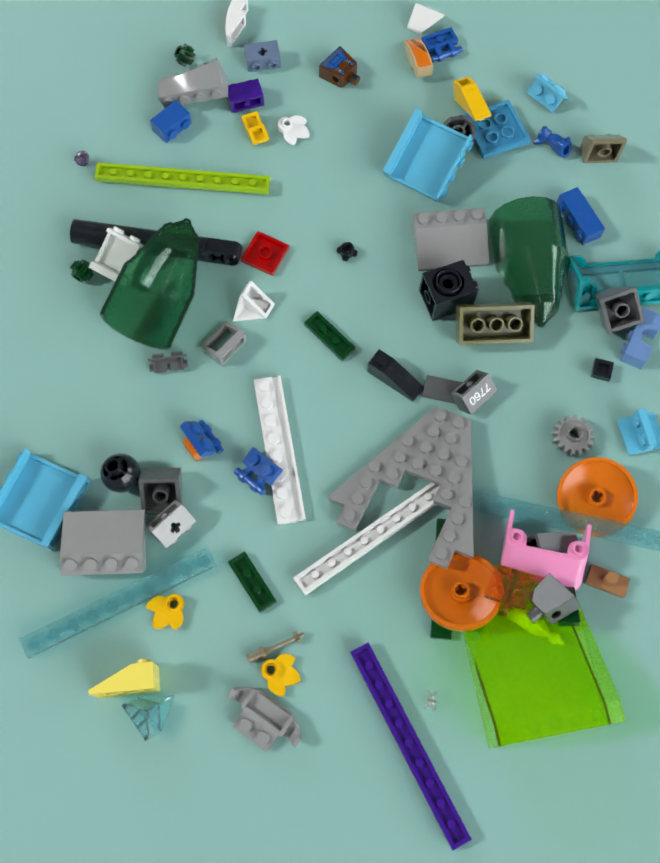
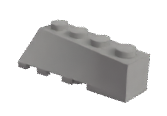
(194, 85)

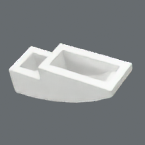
(235, 20)

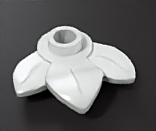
(295, 129)

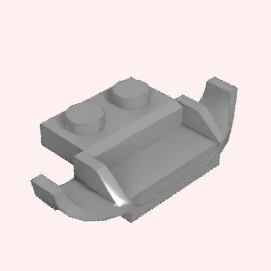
(263, 718)

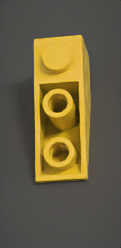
(470, 98)

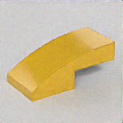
(255, 128)

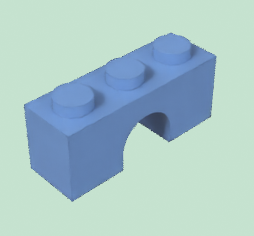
(636, 351)

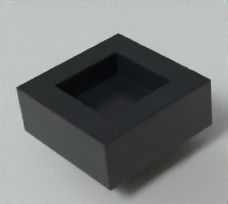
(602, 369)

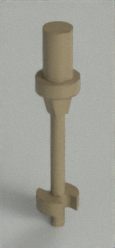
(263, 652)

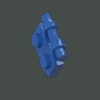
(440, 40)
(201, 438)
(260, 465)

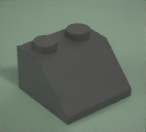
(619, 308)
(159, 488)

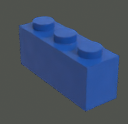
(580, 216)

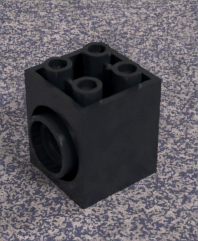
(446, 288)

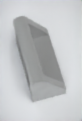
(228, 348)

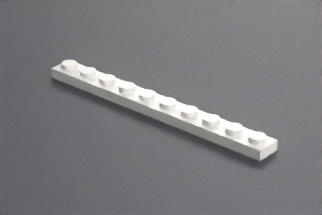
(366, 539)

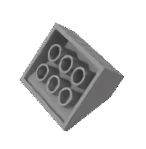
(450, 237)
(103, 542)

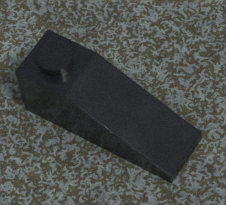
(394, 375)

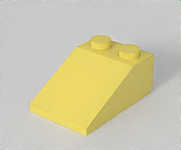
(133, 679)

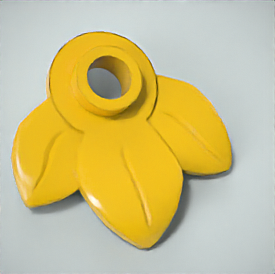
(165, 613)
(283, 675)

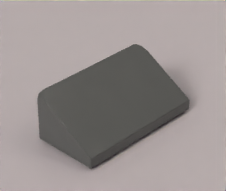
(440, 388)

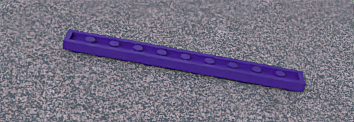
(411, 747)

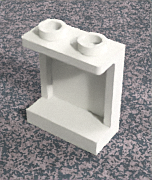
(115, 252)

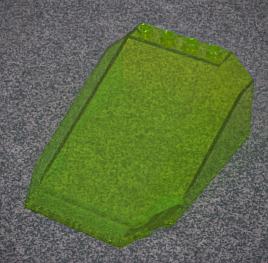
(539, 678)

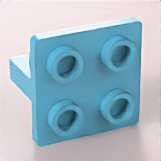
(546, 93)
(640, 432)

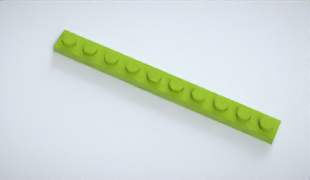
(182, 178)

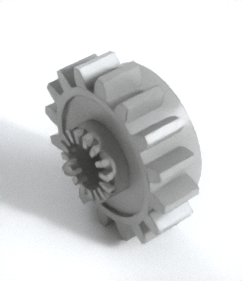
(568, 444)

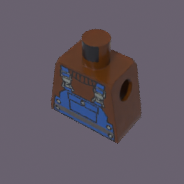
(339, 69)

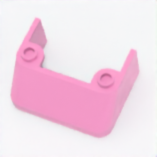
(540, 562)

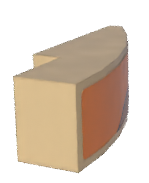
(418, 57)

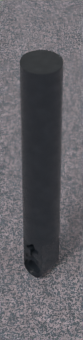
(210, 249)

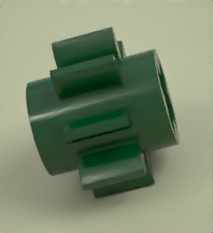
(184, 55)
(81, 271)

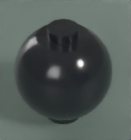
(120, 473)

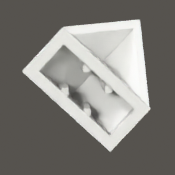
(423, 18)
(252, 304)

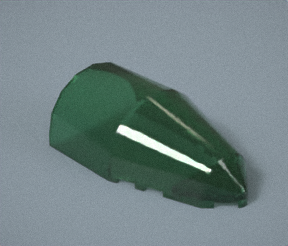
(531, 252)
(155, 287)

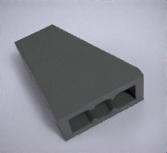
(552, 541)

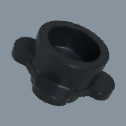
(347, 246)

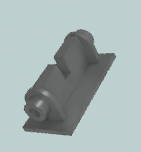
(160, 362)

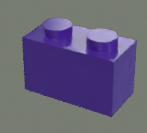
(245, 95)

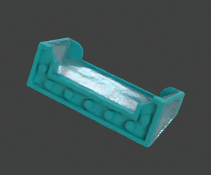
(596, 277)

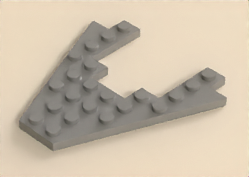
(433, 450)

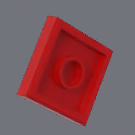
(265, 253)

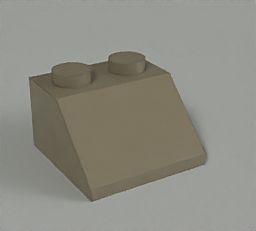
(602, 148)

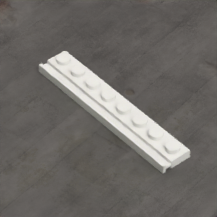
(279, 449)

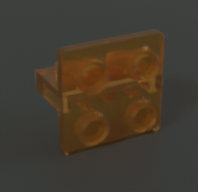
(509, 588)

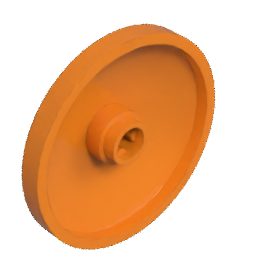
(598, 489)
(456, 595)

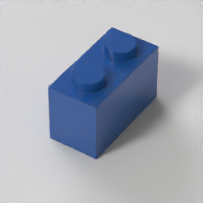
(171, 121)

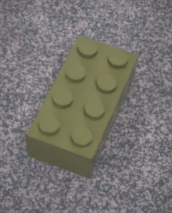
(495, 323)

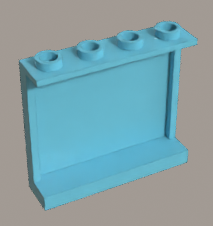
(427, 156)
(37, 497)

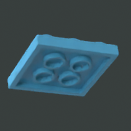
(499, 131)

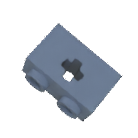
(262, 55)

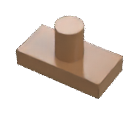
(607, 581)

